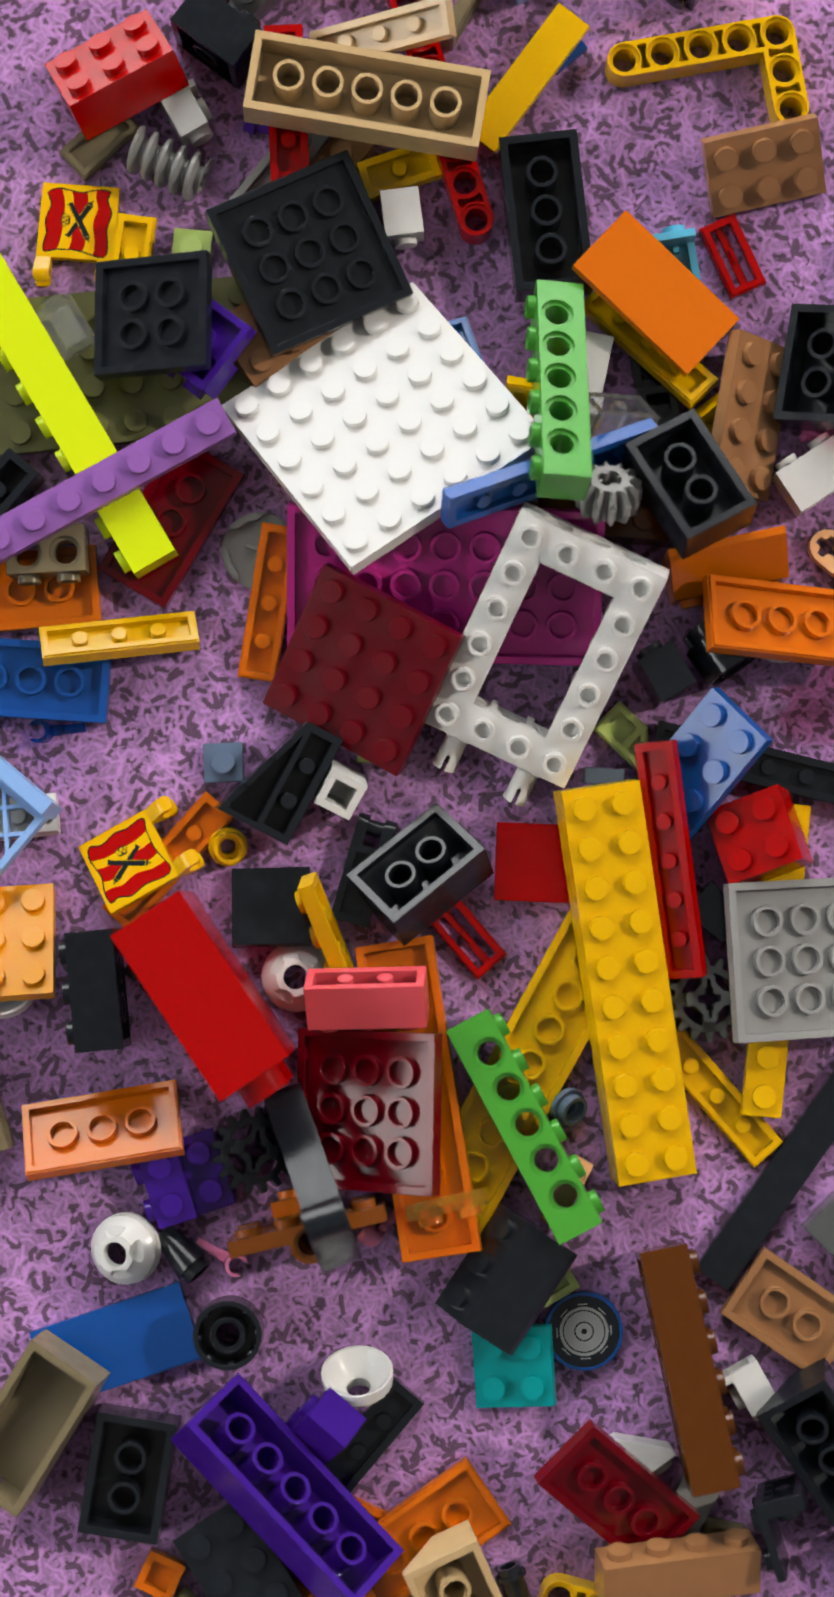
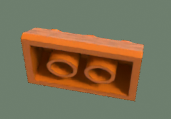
(747, 555)

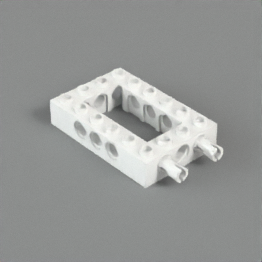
(532, 748)

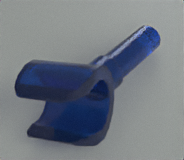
(56, 730)

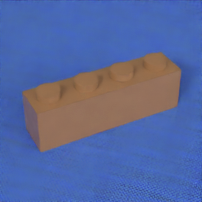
(680, 1566)

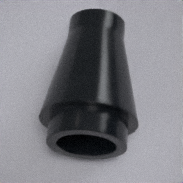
(183, 1254)

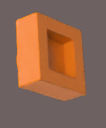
(286, 1204)
(160, 1574)

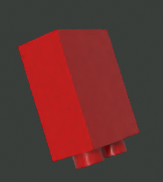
(207, 998)

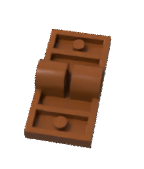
(287, 1230)

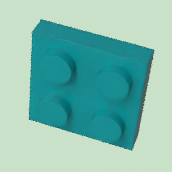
(519, 1379)

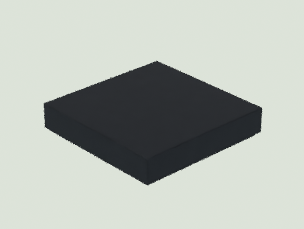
(267, 908)

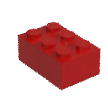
(117, 74)

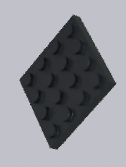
(308, 253)

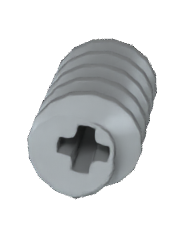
(167, 166)

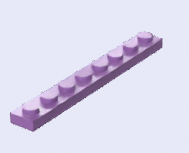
(113, 478)

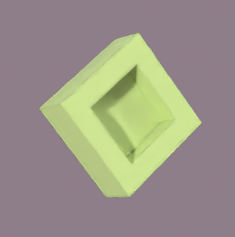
(192, 240)

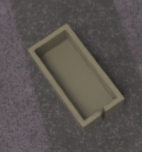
(40, 1414)

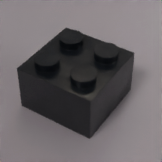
(217, 36)

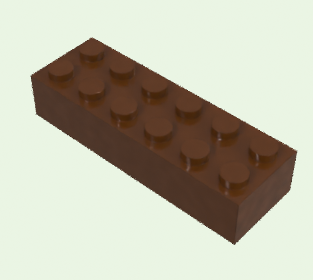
(688, 1369)

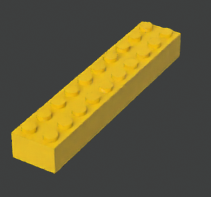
(625, 982)

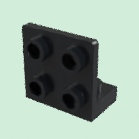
(782, 1499)

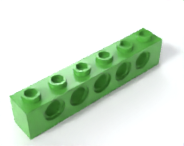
(559, 390)
(564, 1221)

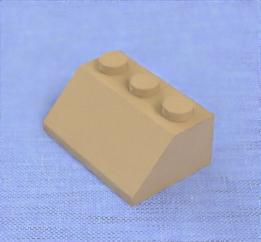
(451, 1567)

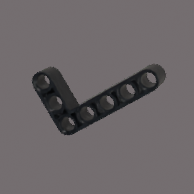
(312, 1178)

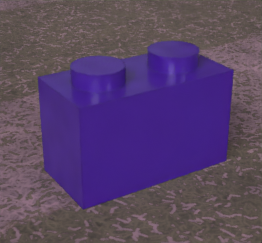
(325, 1424)

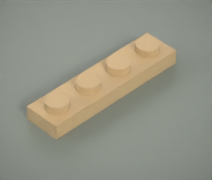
(395, 28)

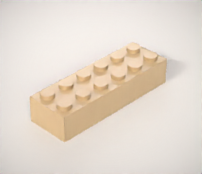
(365, 95)

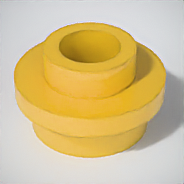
(233, 857)

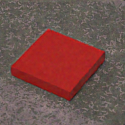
(529, 863)

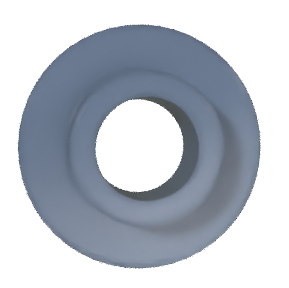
(569, 1107)

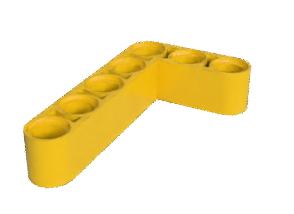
(720, 57)

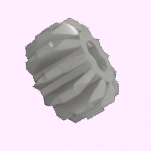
(611, 495)

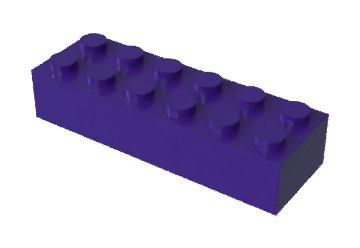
(286, 1493)

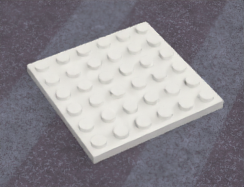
(380, 425)

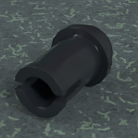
(512, 1579)

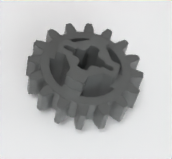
(706, 1018)

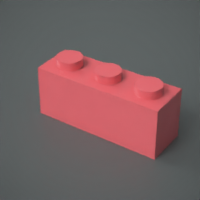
(366, 998)

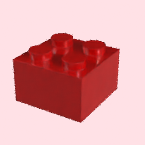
(759, 836)

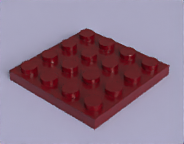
(363, 668)
(376, 1107)

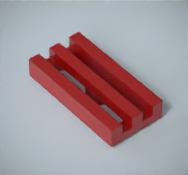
(745, 286)
(488, 962)

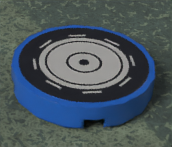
(585, 1330)

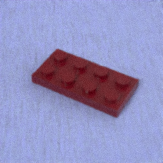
(188, 508)
(614, 1490)

